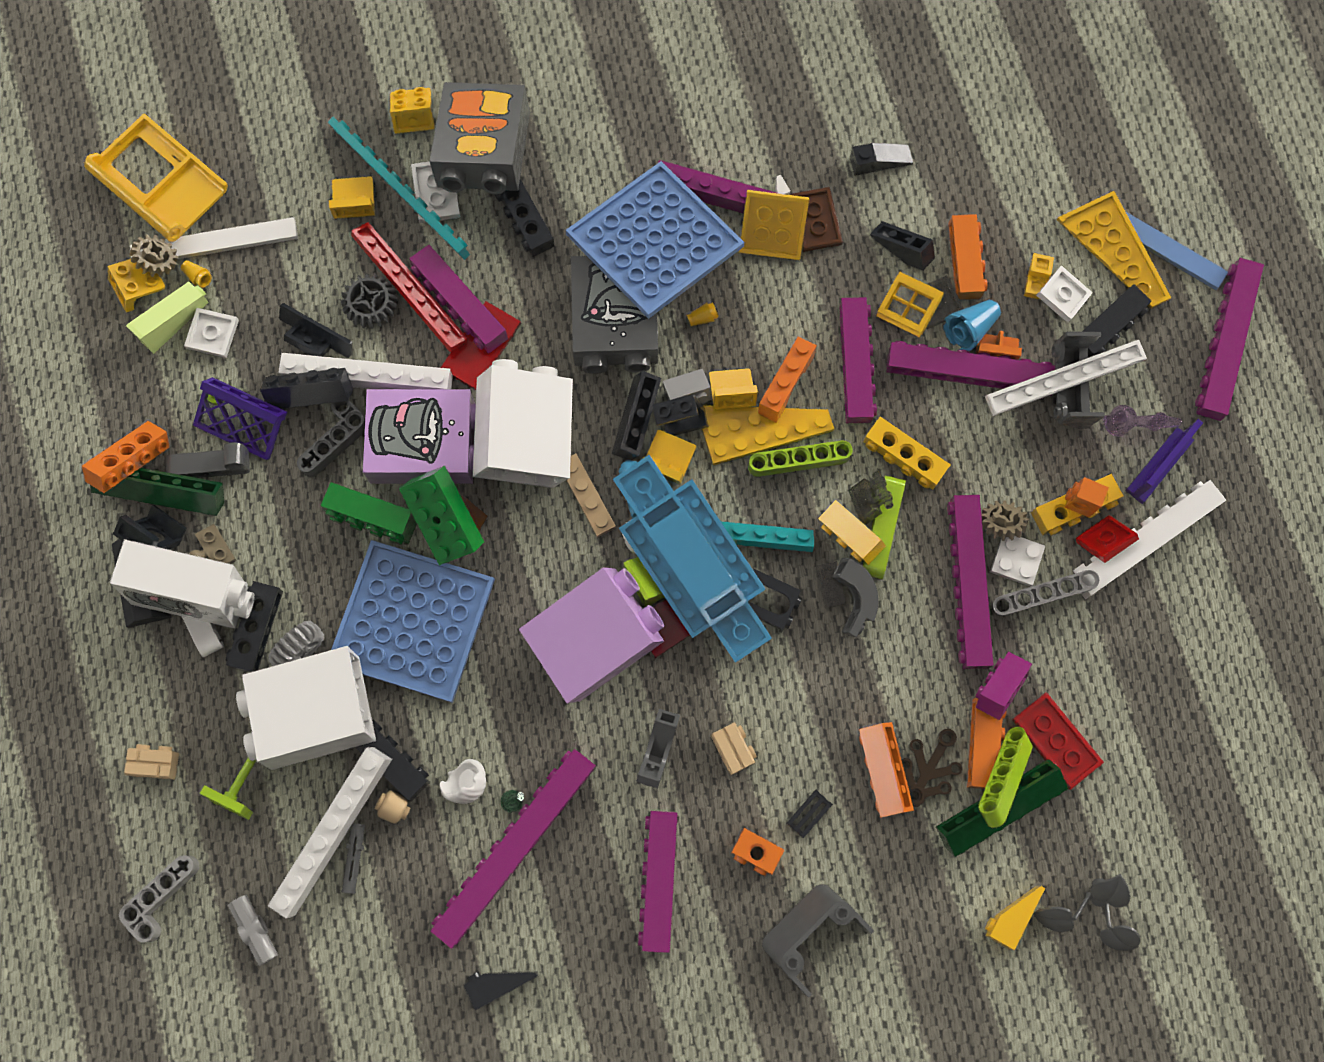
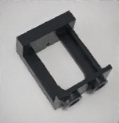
(683, 417)
(155, 521)
(783, 620)

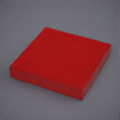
(1107, 538)

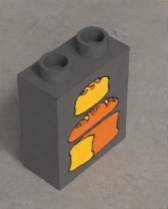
(480, 137)

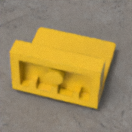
(411, 110)
(352, 197)
(132, 283)
(732, 389)
(671, 455)

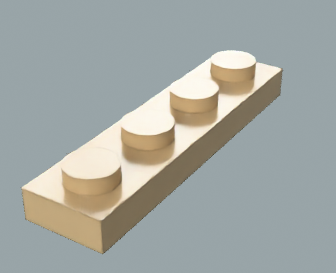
(589, 498)

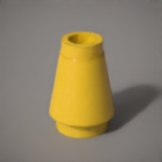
(197, 274)
(703, 314)

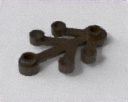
(928, 770)

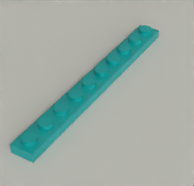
(404, 191)

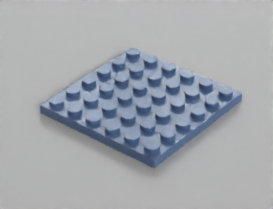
(654, 239)
(413, 619)

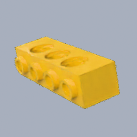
(902, 442)
(1049, 523)

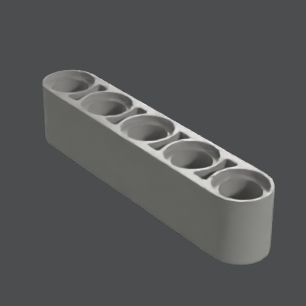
(1054, 586)

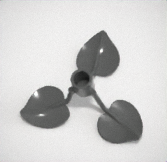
(1102, 893)

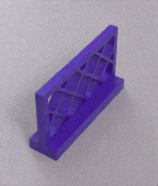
(240, 401)
(1162, 462)

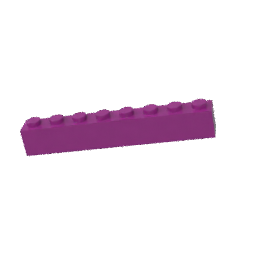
(1229, 339)
(961, 366)
(970, 582)

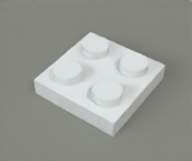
(1064, 294)
(211, 332)
(1018, 560)

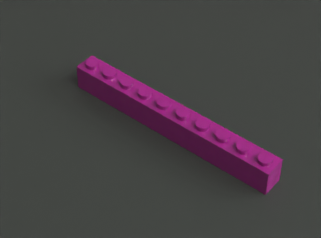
(513, 848)

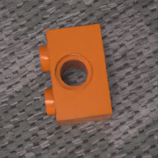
(1086, 497)
(769, 859)

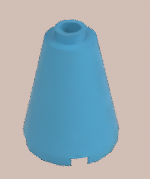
(971, 324)

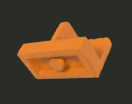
(999, 346)

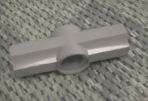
(252, 930)

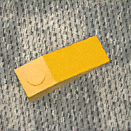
(1011, 922)

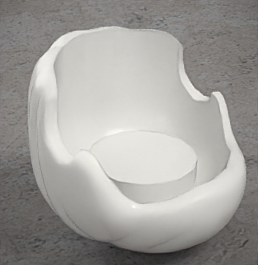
(465, 782)

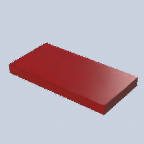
(469, 361)
(1058, 740)

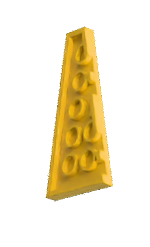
(1113, 240)
(744, 432)

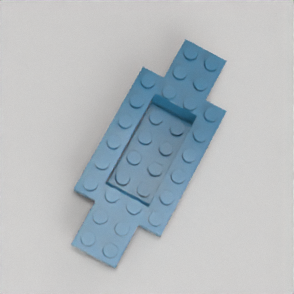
(687, 558)

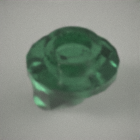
(512, 801)

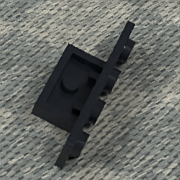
(312, 336)

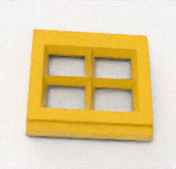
(909, 304)

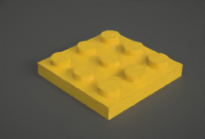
(774, 224)

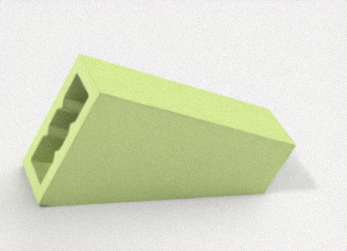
(167, 316)

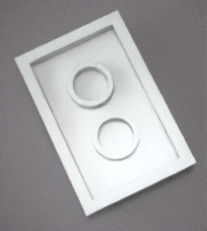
(439, 200)

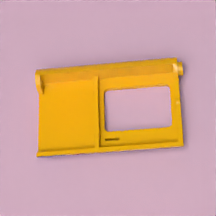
(175, 200)

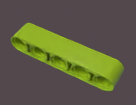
(808, 452)
(884, 527)
(1005, 777)

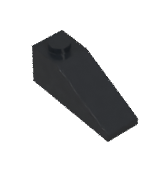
(879, 157)
(907, 246)
(492, 985)

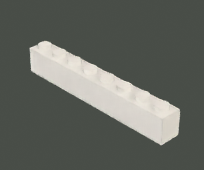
(371, 374)
(1155, 533)
(329, 832)

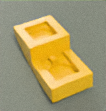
(1038, 274)

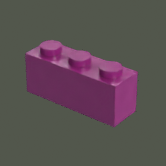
(1002, 685)

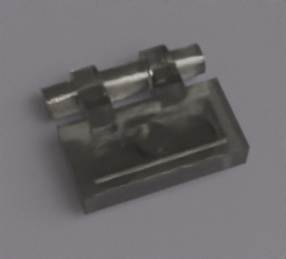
(865, 501)

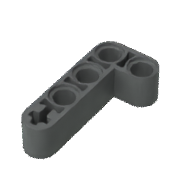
(329, 440)
(225, 462)

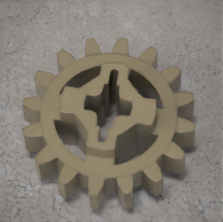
(153, 255)
(1002, 520)

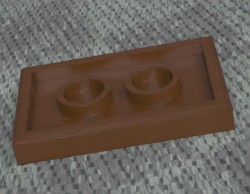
(821, 221)

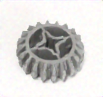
(297, 643)

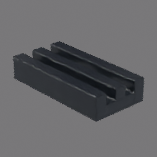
(822, 799)

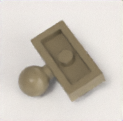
(213, 546)

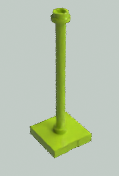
(229, 798)

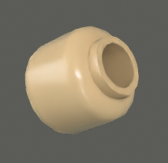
(392, 807)

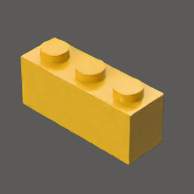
(851, 533)

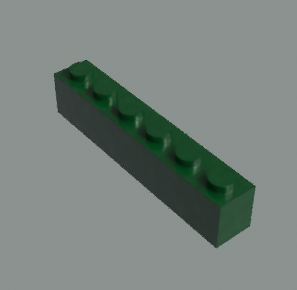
(169, 491)
(1034, 790)

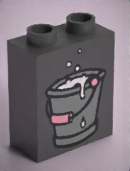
(608, 324)

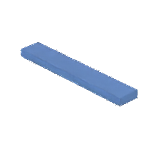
(1178, 254)

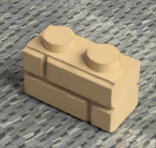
(733, 748)
(151, 763)

